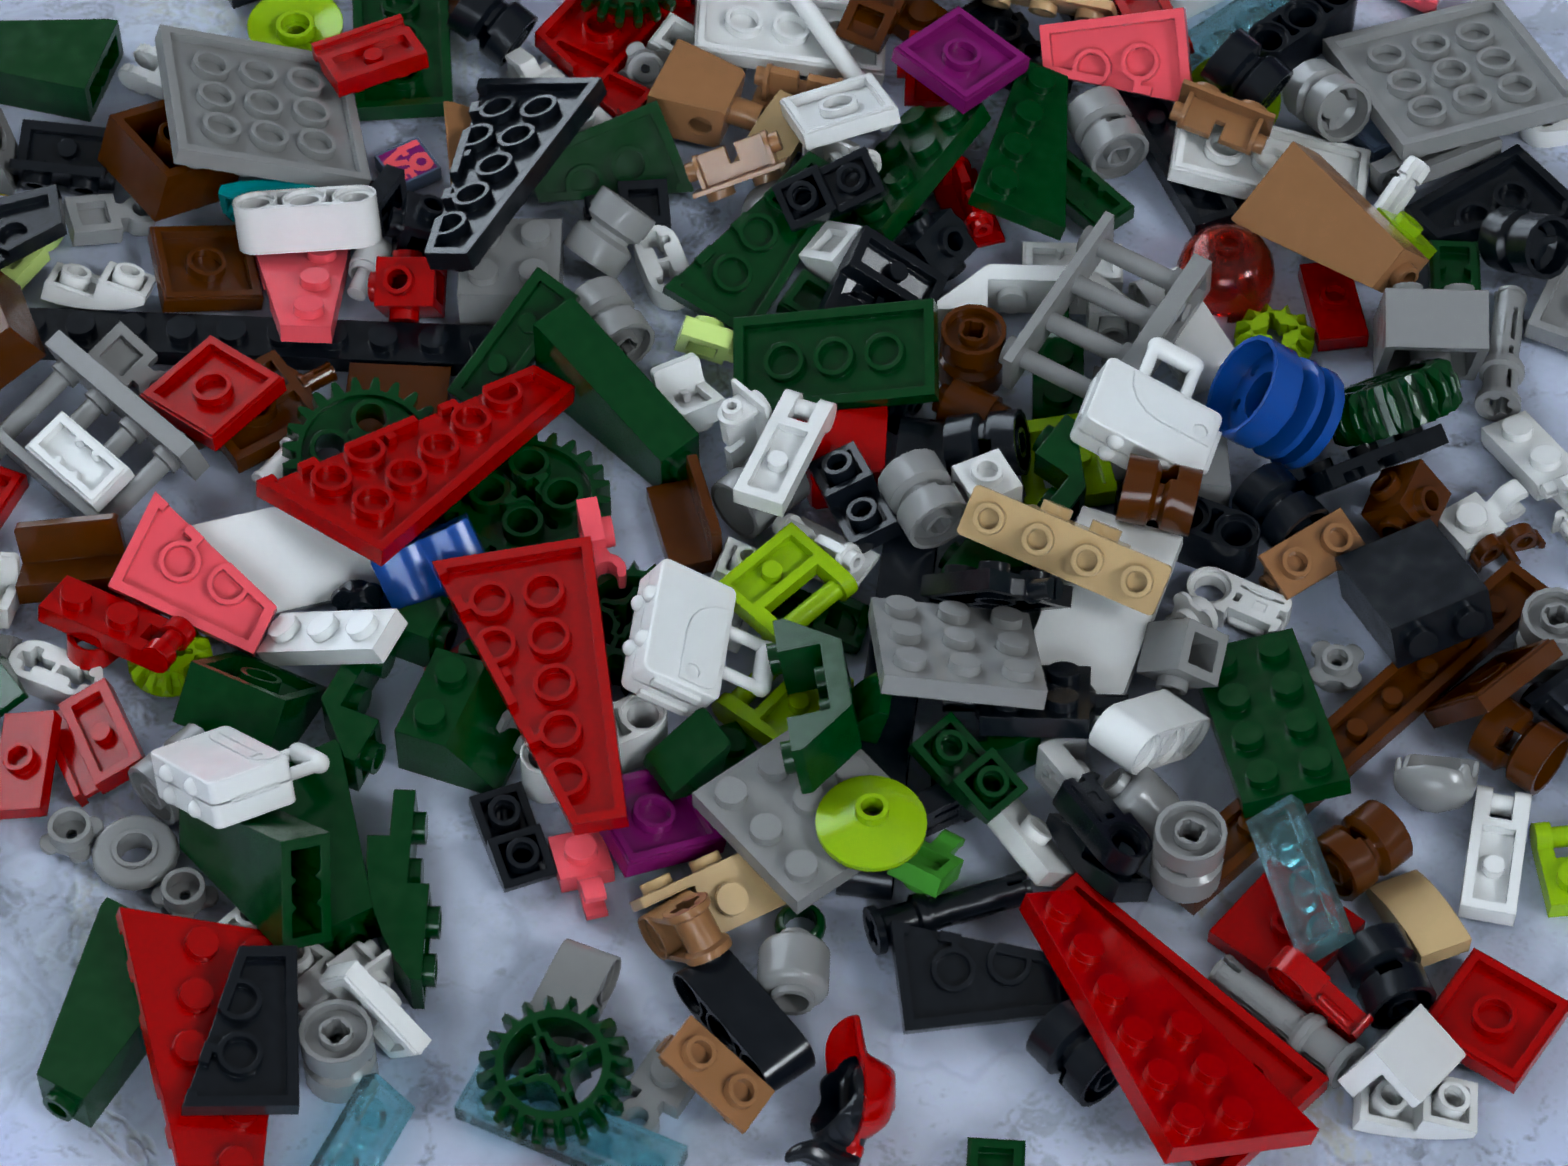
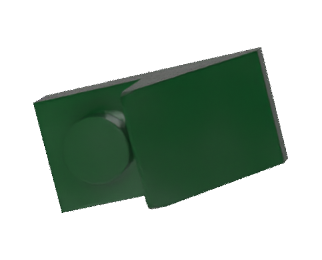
(696, 754)

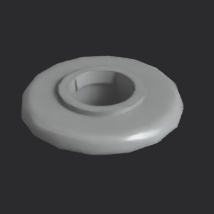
(133, 833)

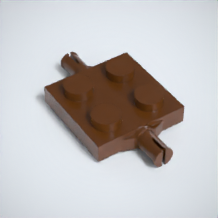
(261, 436)

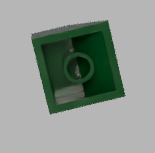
(248, 697)
(452, 726)

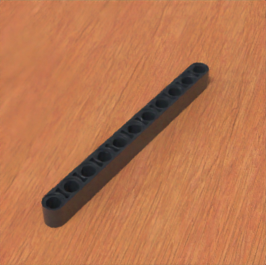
(898, 575)

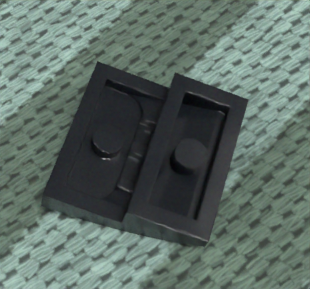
(881, 272)

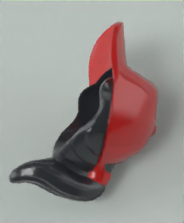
(853, 1104)

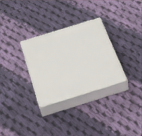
(839, 111)

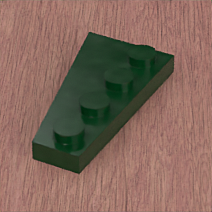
(1028, 155)
(748, 262)

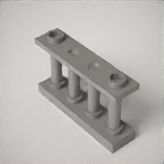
(1183, 291)
(103, 396)

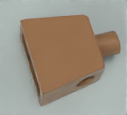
(702, 96)

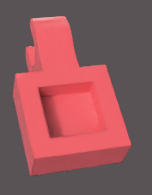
(602, 536)
(584, 866)

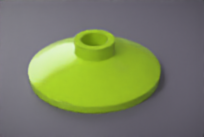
(294, 22)
(866, 840)

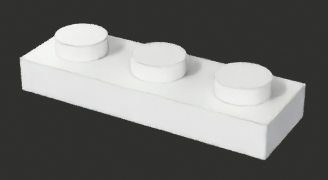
(332, 637)

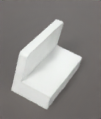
(1411, 1057)

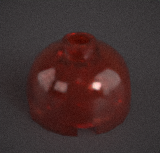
(1240, 269)

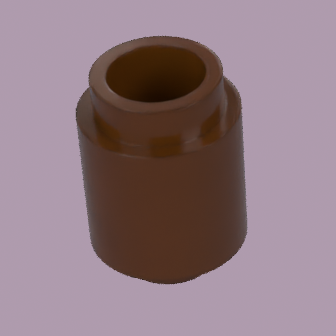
(966, 398)

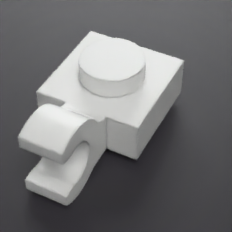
(1473, 518)

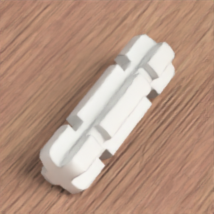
(1401, 188)

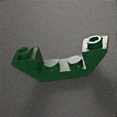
(1057, 463)
(351, 688)
(824, 738)

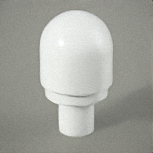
(362, 264)

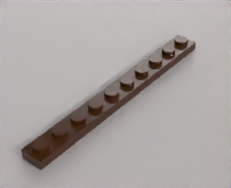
(1393, 703)

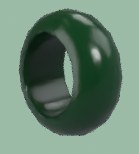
(811, 912)

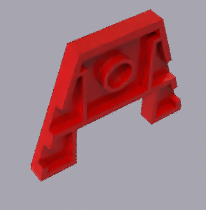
(597, 49)

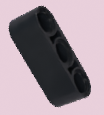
(1299, 26)
(1217, 538)
(745, 1019)

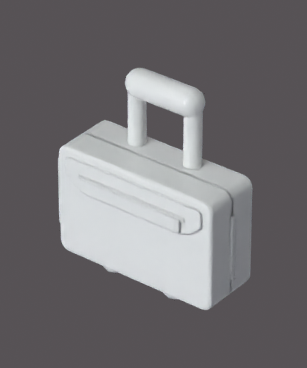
(1141, 416)
(683, 641)
(231, 776)

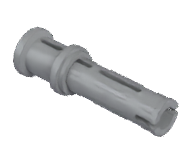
(1502, 367)
(1301, 1031)

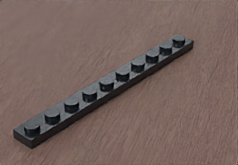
(354, 341)

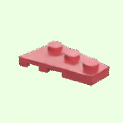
(1127, 52)
(305, 292)
(182, 575)

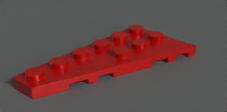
(545, 648)

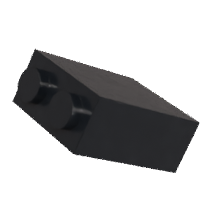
(1414, 593)

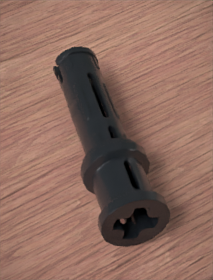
(946, 909)

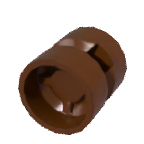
(972, 346)
(1159, 495)
(1534, 756)
(1364, 847)

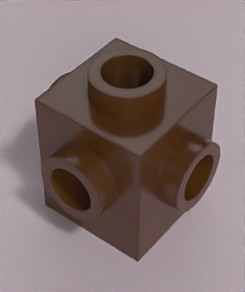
(1404, 498)

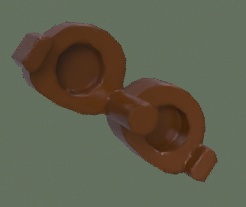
(1515, 538)

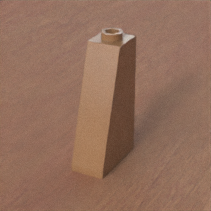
(1326, 219)

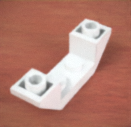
(1023, 288)

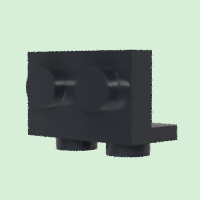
(61, 156)

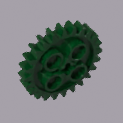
(337, 419)
(533, 496)

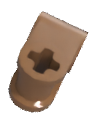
(684, 929)

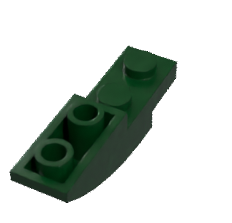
(402, 899)

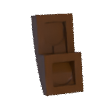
(870, 22)

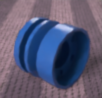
(1276, 402)

